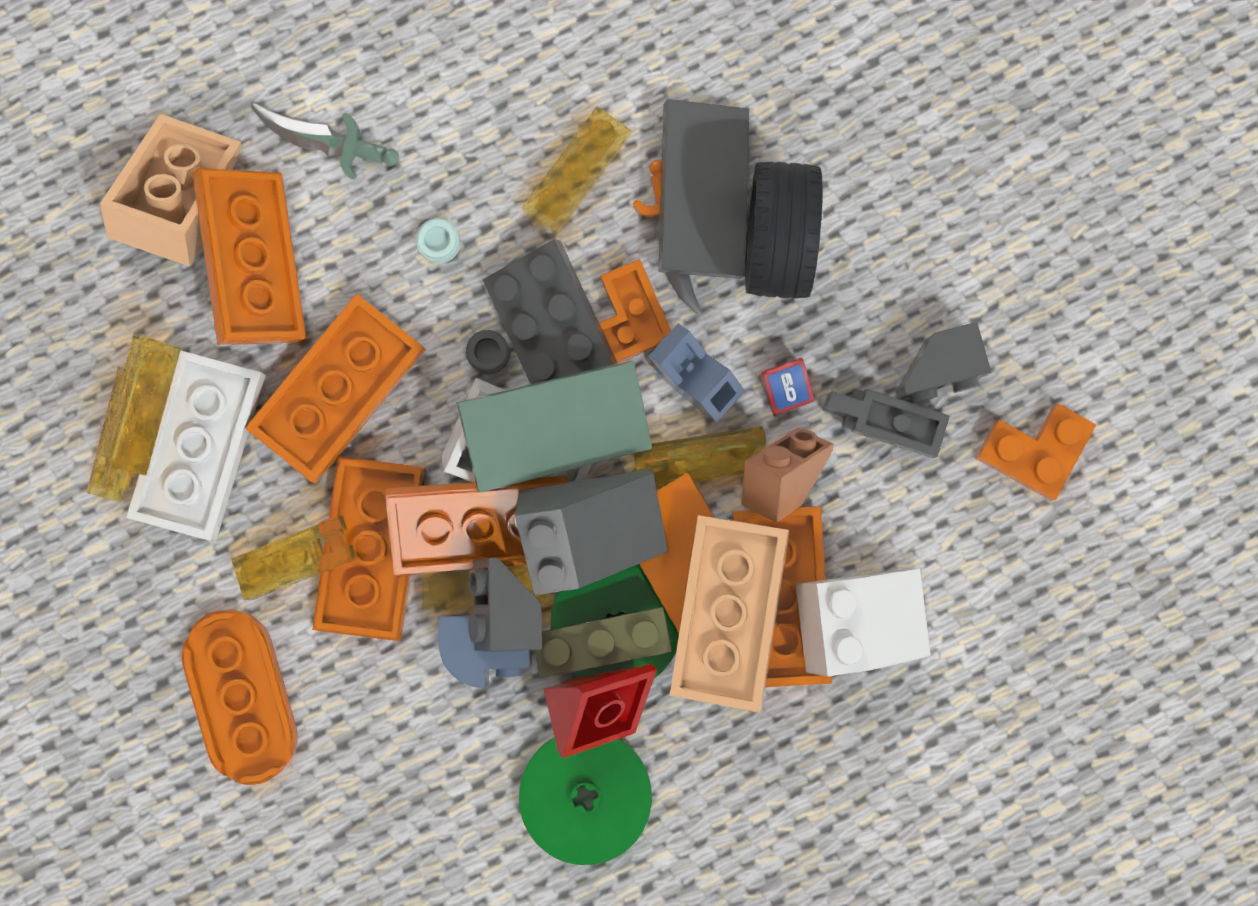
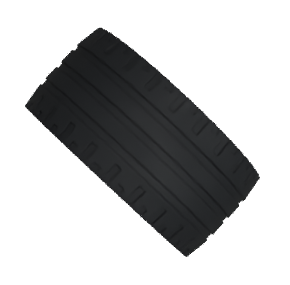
(783, 229)

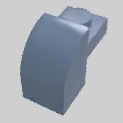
(696, 374)
(473, 666)

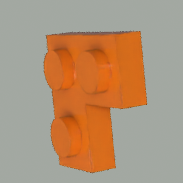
(638, 317)
(1040, 462)

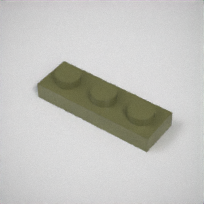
(603, 642)

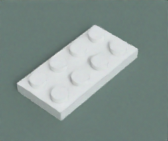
(197, 447)

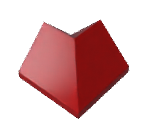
(598, 707)

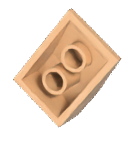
(155, 194)

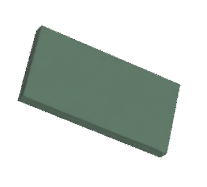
(554, 425)

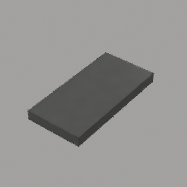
(704, 189)

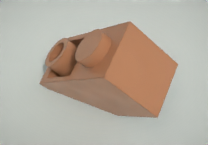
(784, 473)

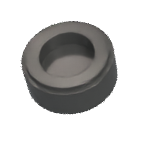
(487, 352)

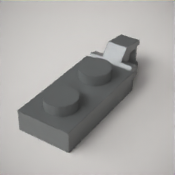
(890, 420)

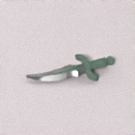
(324, 138)

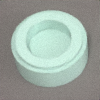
(438, 240)

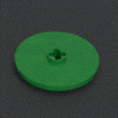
(623, 593)
(572, 830)

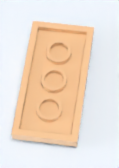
(729, 613)

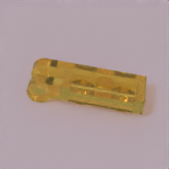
(293, 559)

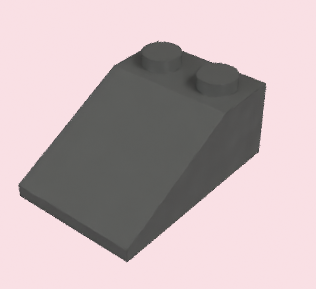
(589, 529)

